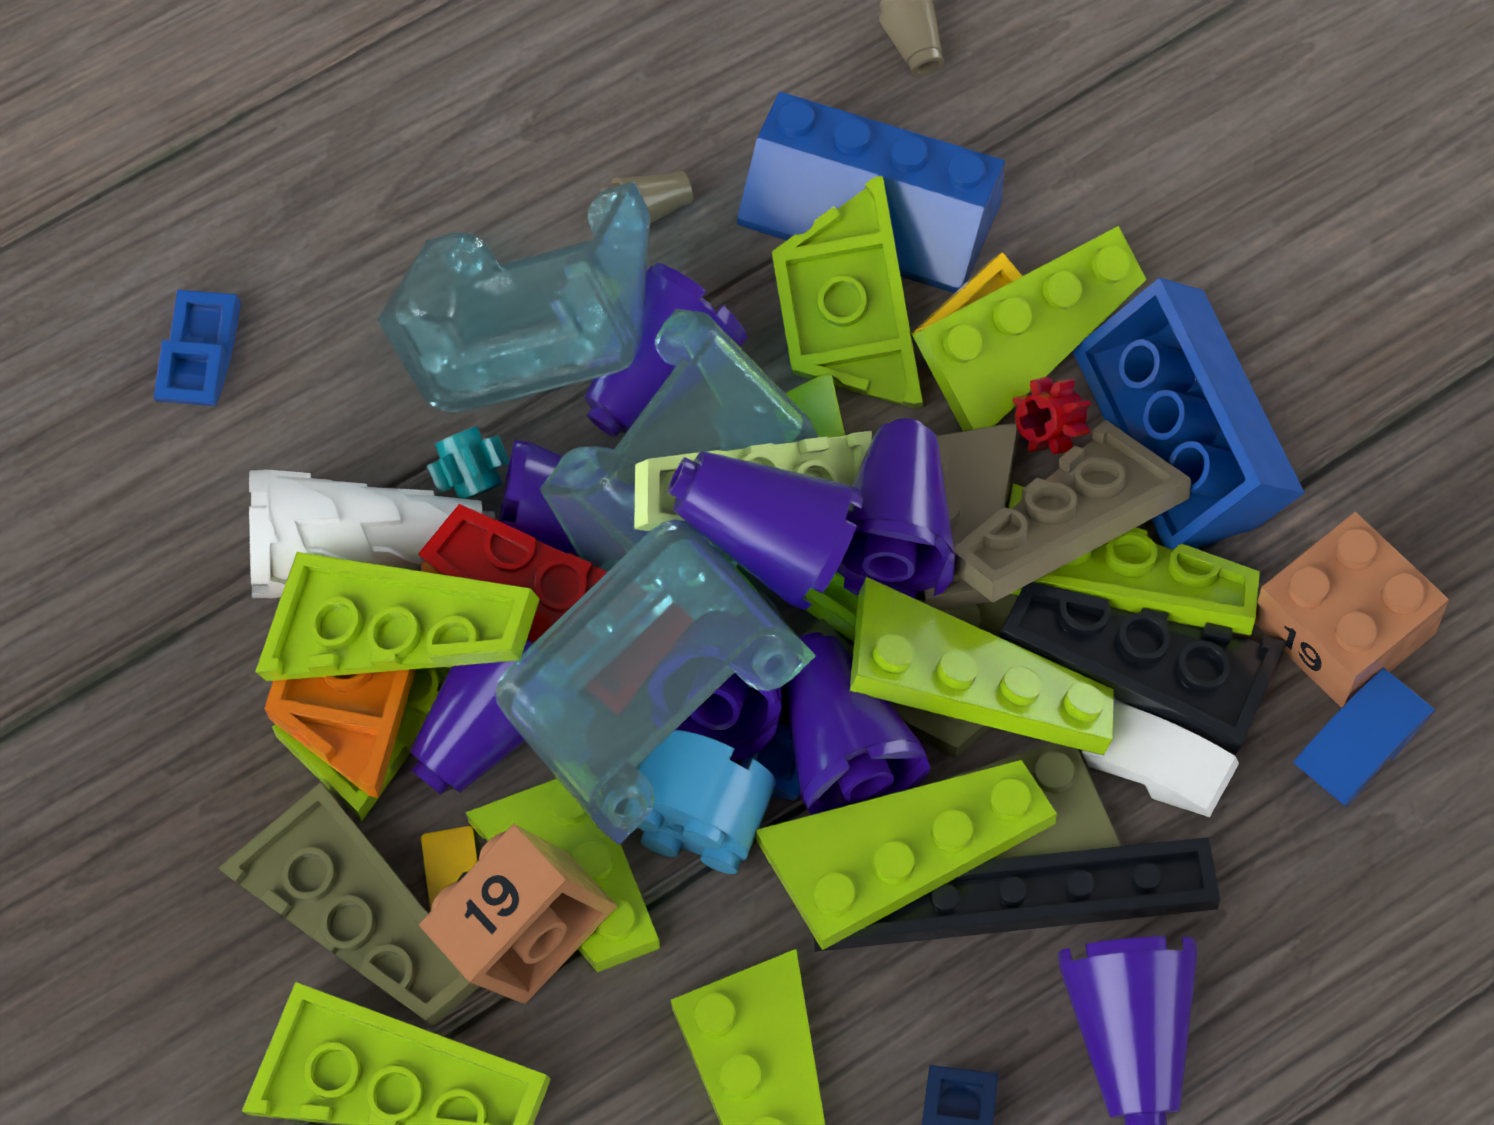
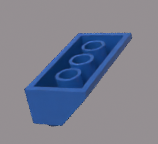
(823, 156)
(1180, 391)

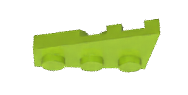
(559, 819)

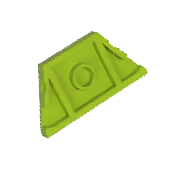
(848, 301)

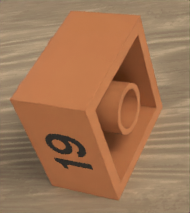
(1349, 608)
(516, 914)

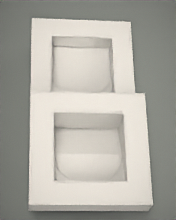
(1166, 759)

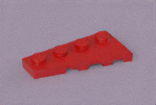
(493, 552)

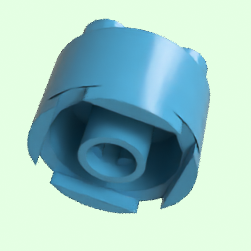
(704, 801)

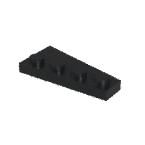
(1153, 664)

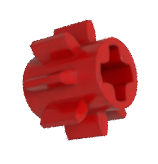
(1067, 412)

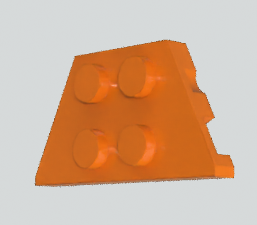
(346, 718)

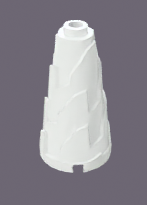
(337, 521)

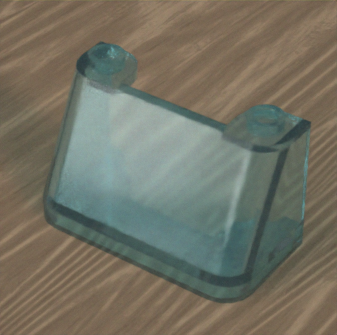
(525, 326)
(706, 404)
(638, 664)

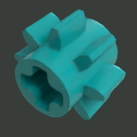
(468, 463)

